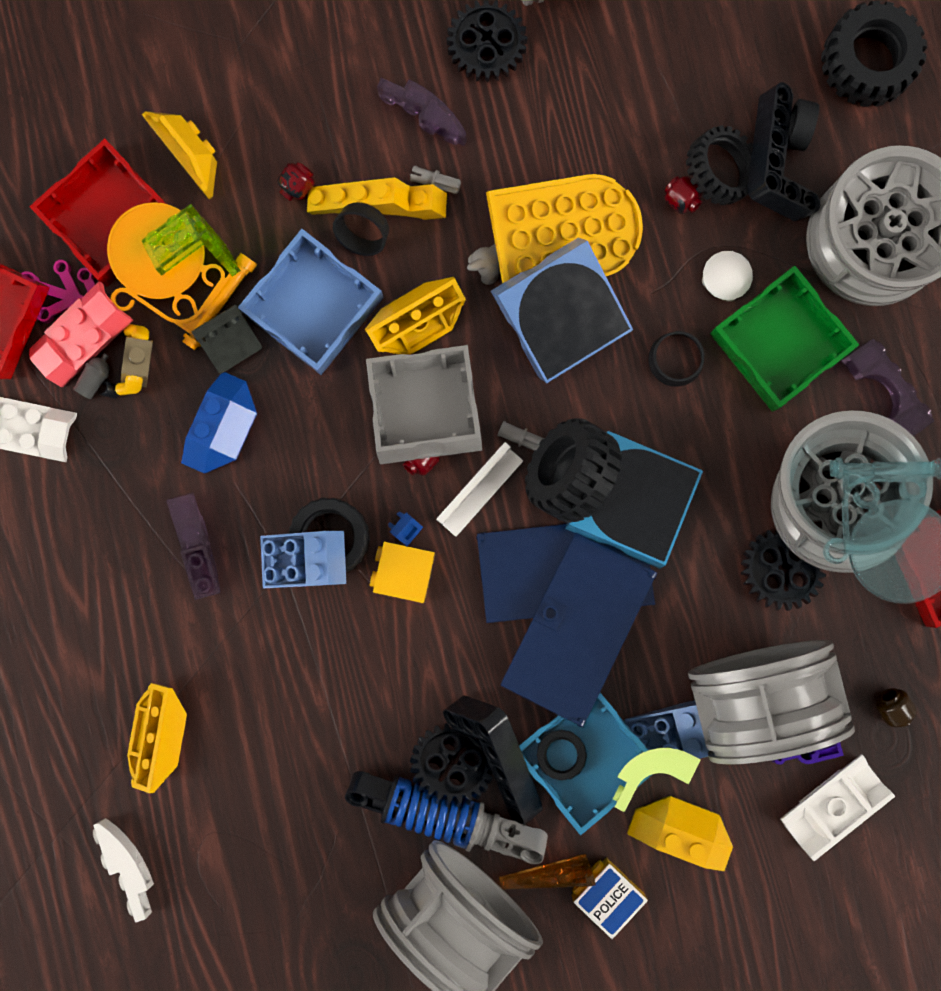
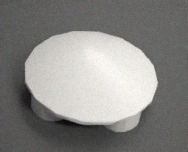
(727, 275)

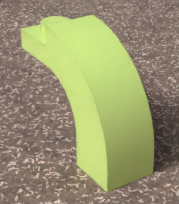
(659, 760)

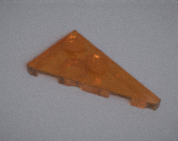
(563, 873)

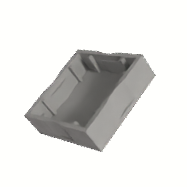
(423, 405)

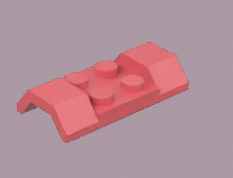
(78, 336)

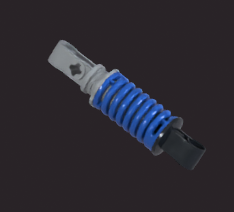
(464, 824)

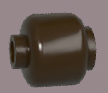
(896, 707)

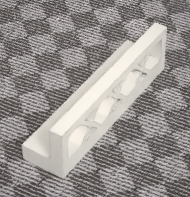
(480, 489)

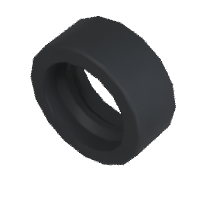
(802, 124)
(542, 757)

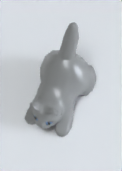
(486, 263)

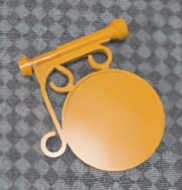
(137, 273)

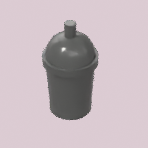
(92, 376)

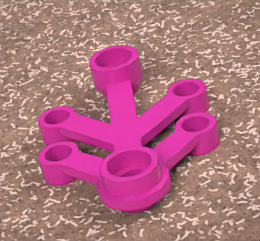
(69, 295)

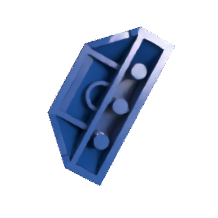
(220, 425)

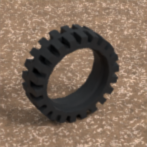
(702, 172)

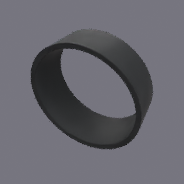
(351, 241)
(660, 375)

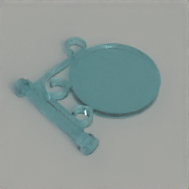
(895, 542)

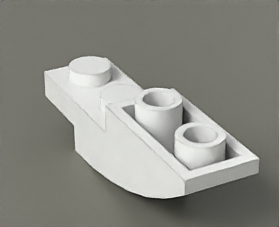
(123, 857)

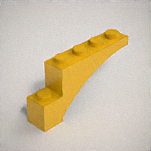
(386, 195)

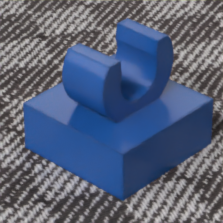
(405, 528)

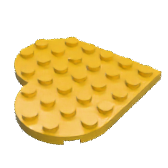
(547, 215)

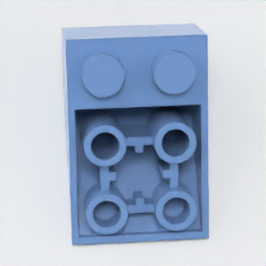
(303, 559)
(671, 728)

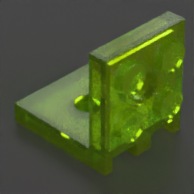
(189, 233)

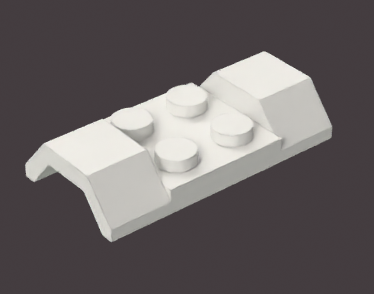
(34, 429)
(836, 807)

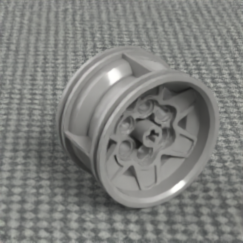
(914, 183)
(860, 439)
(771, 703)
(456, 925)

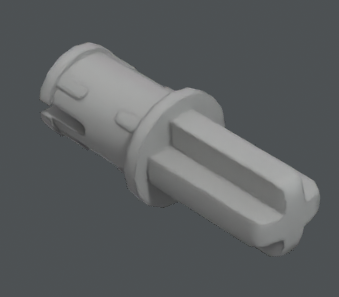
(441, 181)
(519, 436)

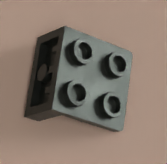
(227, 339)

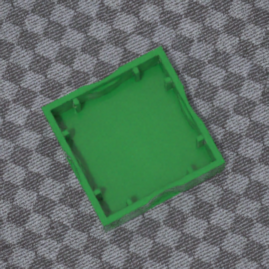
(783, 339)

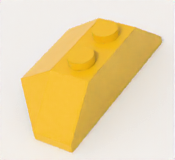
(186, 147)
(417, 317)
(155, 737)
(683, 832)

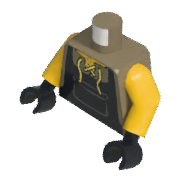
(135, 363)

